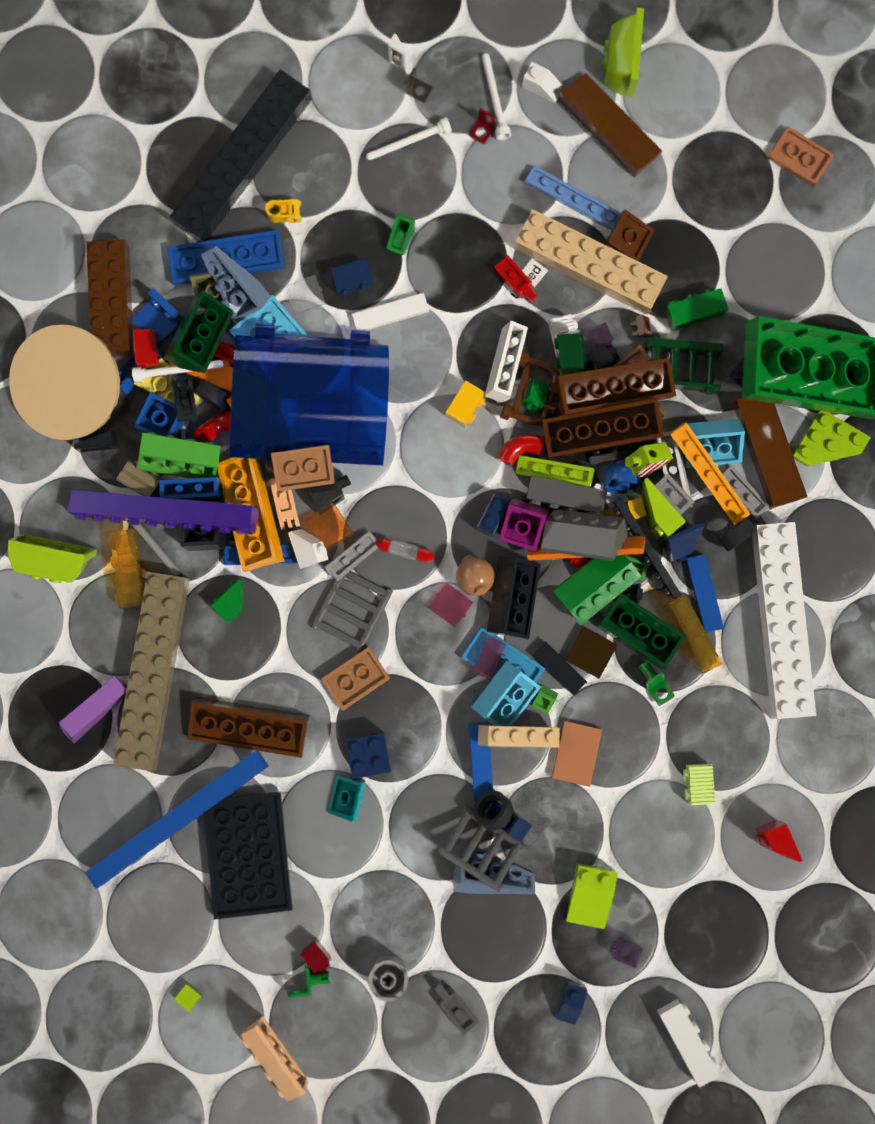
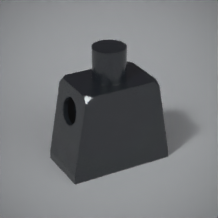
(328, 495)

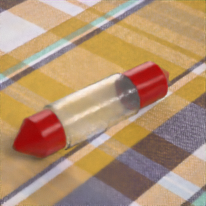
(405, 550)

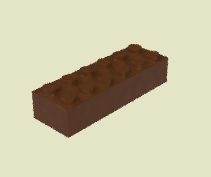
(110, 295)
(603, 428)

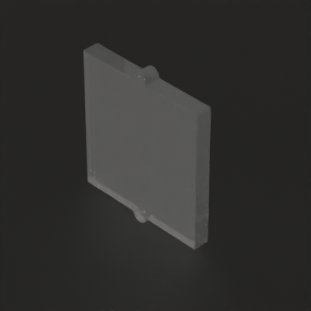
(304, 294)

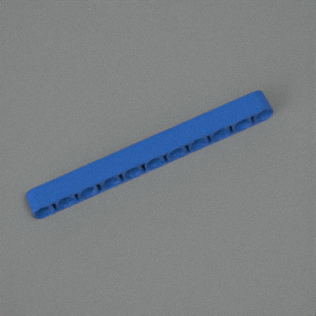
(176, 819)

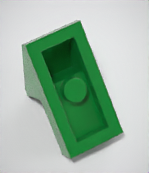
(401, 232)

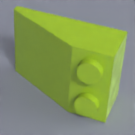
(661, 515)
(591, 895)

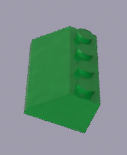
(596, 586)

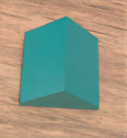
(346, 797)

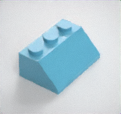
(720, 439)
(506, 696)

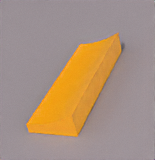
(245, 485)

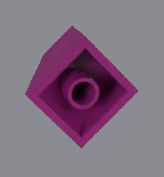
(523, 524)

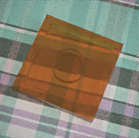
(328, 527)

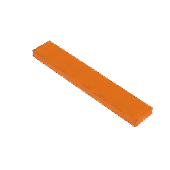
(632, 545)

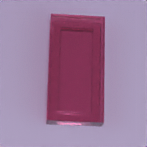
(489, 658)

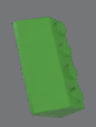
(178, 456)

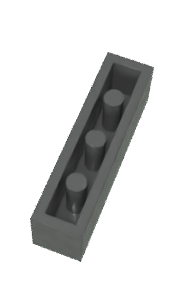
(565, 495)

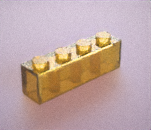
(127, 568)
(696, 637)

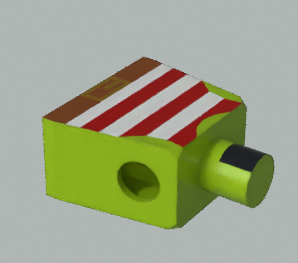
(642, 460)

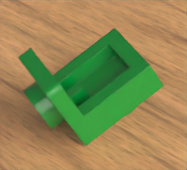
(536, 395)

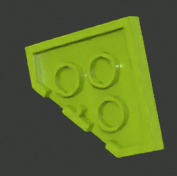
(829, 440)

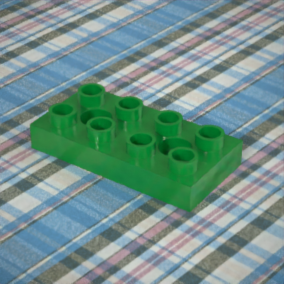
(816, 367)

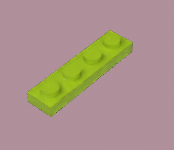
(555, 471)

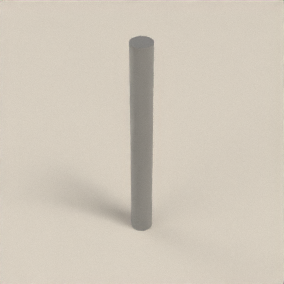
(157, 549)

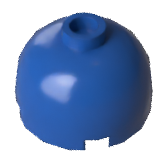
(619, 479)

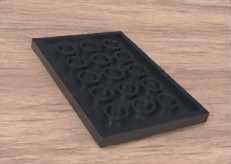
(248, 856)

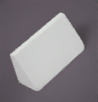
(397, 53)

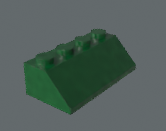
(199, 333)
(641, 631)

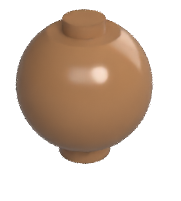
(475, 576)

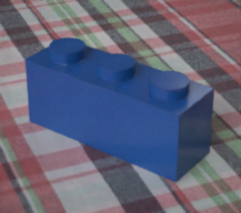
(191, 489)

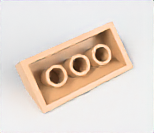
(275, 1059)

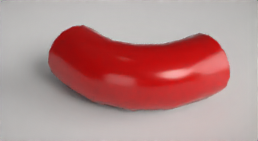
(213, 427)
(518, 445)

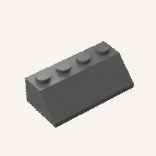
(584, 534)

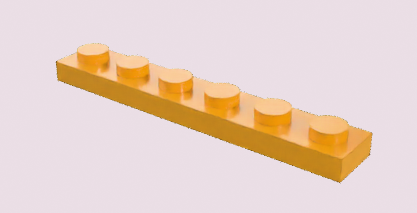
(709, 473)

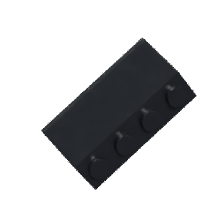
(513, 597)

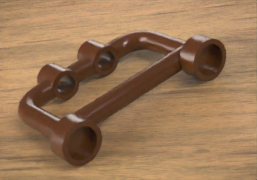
(512, 411)

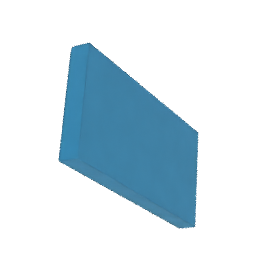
(510, 654)

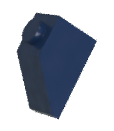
(517, 826)
(571, 1002)

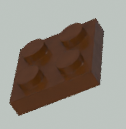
(629, 235)

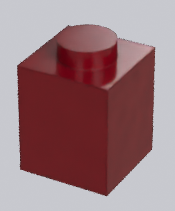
(316, 956)

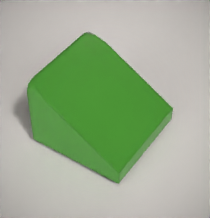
(544, 699)

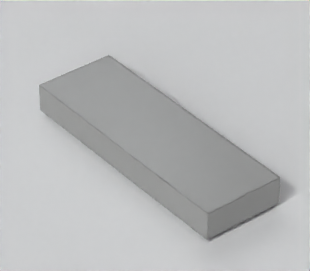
(748, 495)
(352, 556)

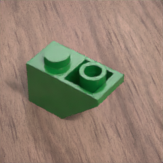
(231, 602)

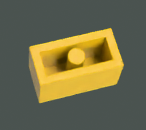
(465, 404)

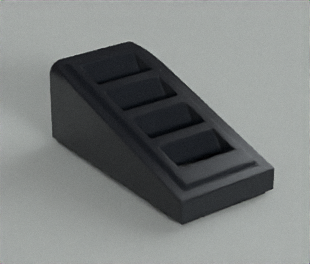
(104, 441)

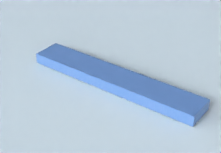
(572, 197)

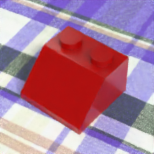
(778, 839)

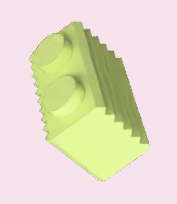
(699, 784)

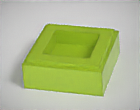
(188, 997)

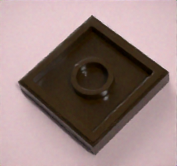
(591, 652)

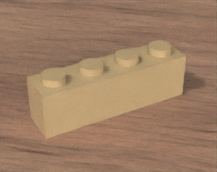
(518, 736)

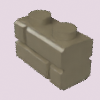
(139, 481)

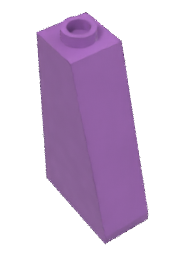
(93, 709)

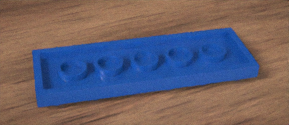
(252, 252)

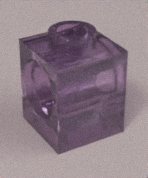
(599, 335)
(633, 956)

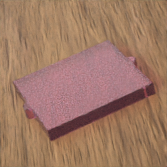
(450, 605)

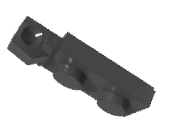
(455, 1008)

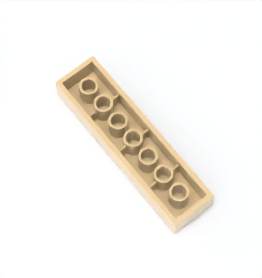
(590, 262)

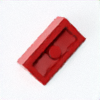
(145, 348)

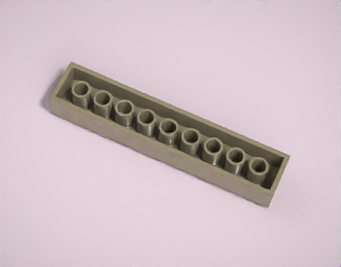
(151, 672)

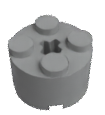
(399, 978)

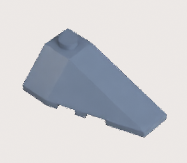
(236, 285)
(515, 881)

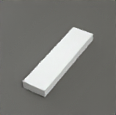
(391, 312)

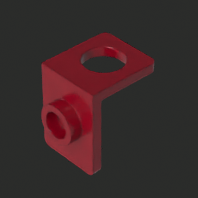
(486, 121)

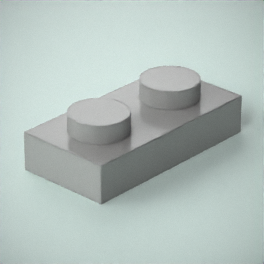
(674, 494)

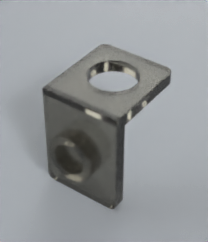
(411, 83)

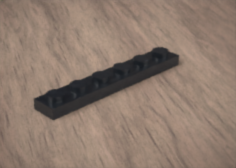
(650, 555)

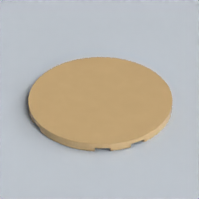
(64, 382)

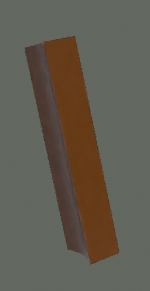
(609, 124)
(615, 386)
(770, 452)
(247, 727)

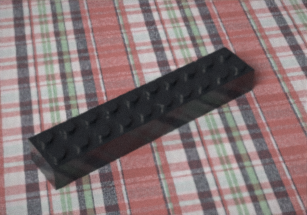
(241, 157)

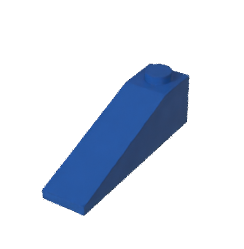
(480, 762)

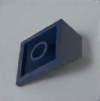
(682, 543)

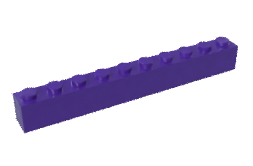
(164, 511)

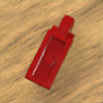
(515, 279)

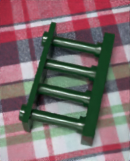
(692, 349)

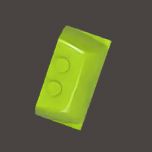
(623, 54)
(48, 558)

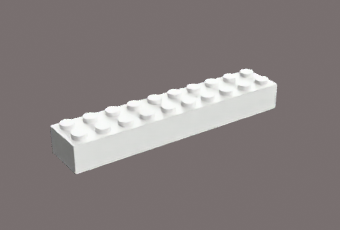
(783, 621)

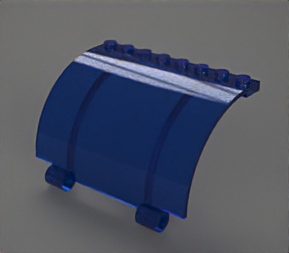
(309, 394)

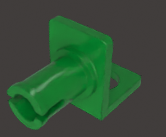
(655, 682)
(311, 980)

